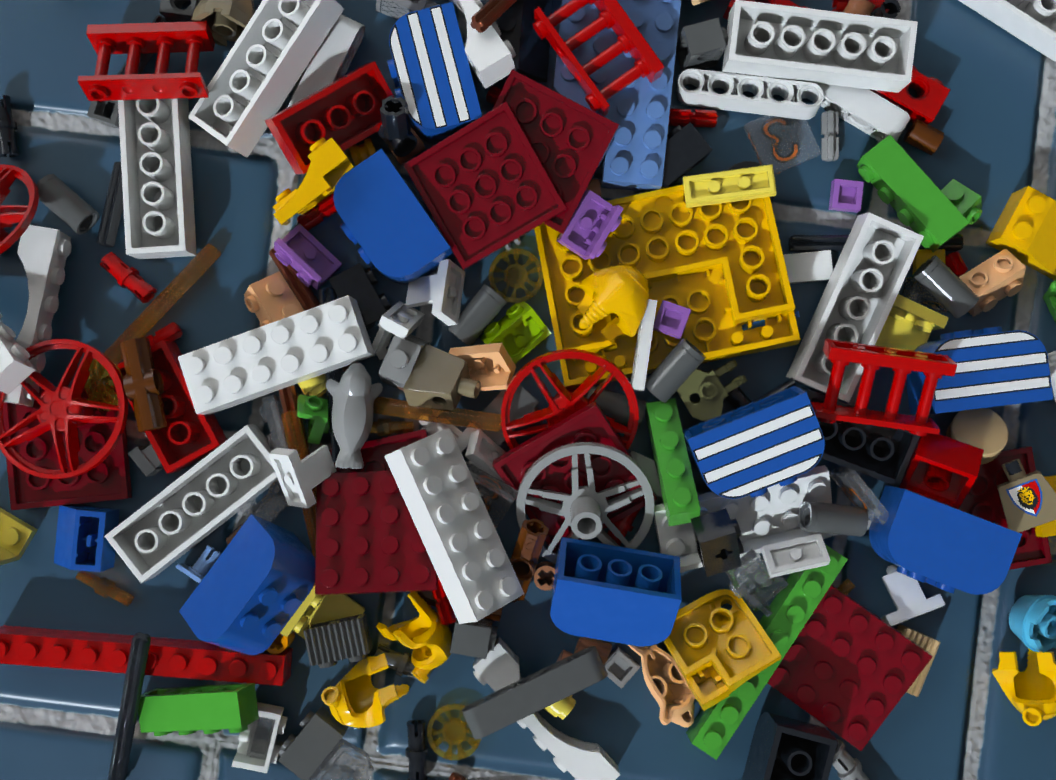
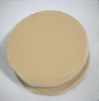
(980, 429)

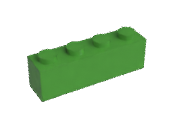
(911, 193)
(672, 462)
(198, 708)

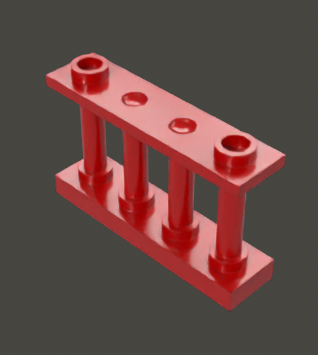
(147, 38)
(628, 40)
(872, 358)

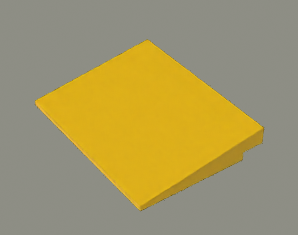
(707, 258)

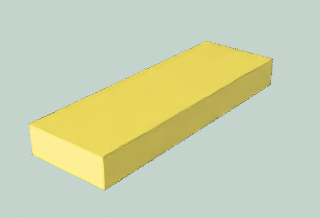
(729, 186)

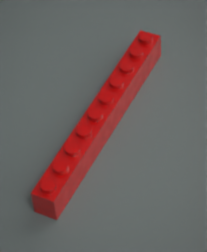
(165, 658)

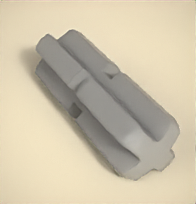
(830, 142)

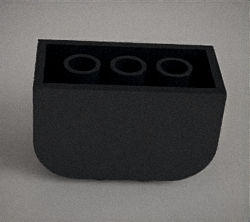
(789, 750)

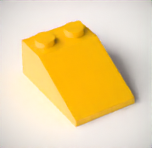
(1028, 230)

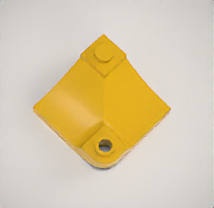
(325, 170)
(719, 646)

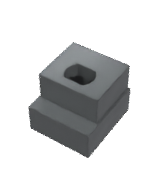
(100, 112)
(146, 460)

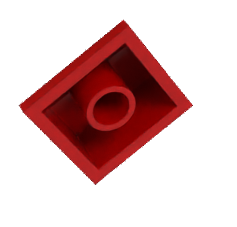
(942, 469)

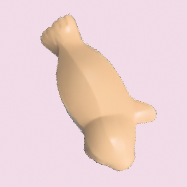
(667, 685)

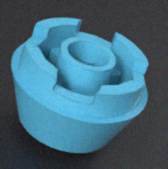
(1034, 621)

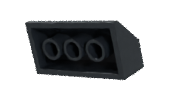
(518, 29)
(866, 448)

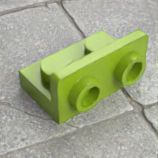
(518, 331)

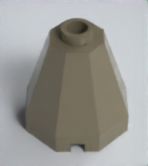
(225, 18)

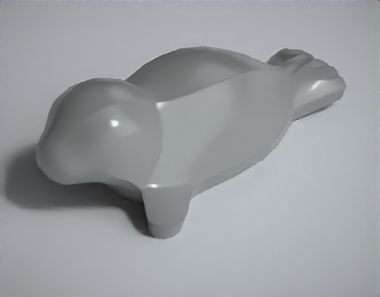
(352, 413)

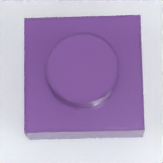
(846, 195)
(671, 319)

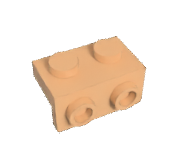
(994, 280)
(271, 299)
(487, 364)

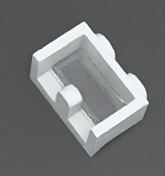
(257, 743)

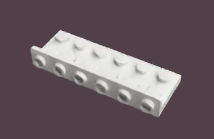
(761, 518)

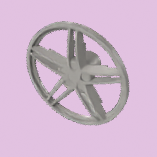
(585, 508)

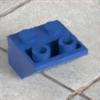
(82, 538)

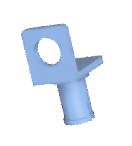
(202, 565)

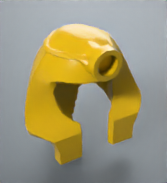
(617, 291)
(424, 635)
(1031, 690)
(355, 699)

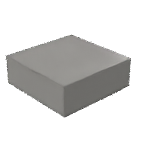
(620, 667)

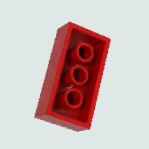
(342, 110)
(187, 434)

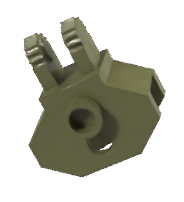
(710, 391)

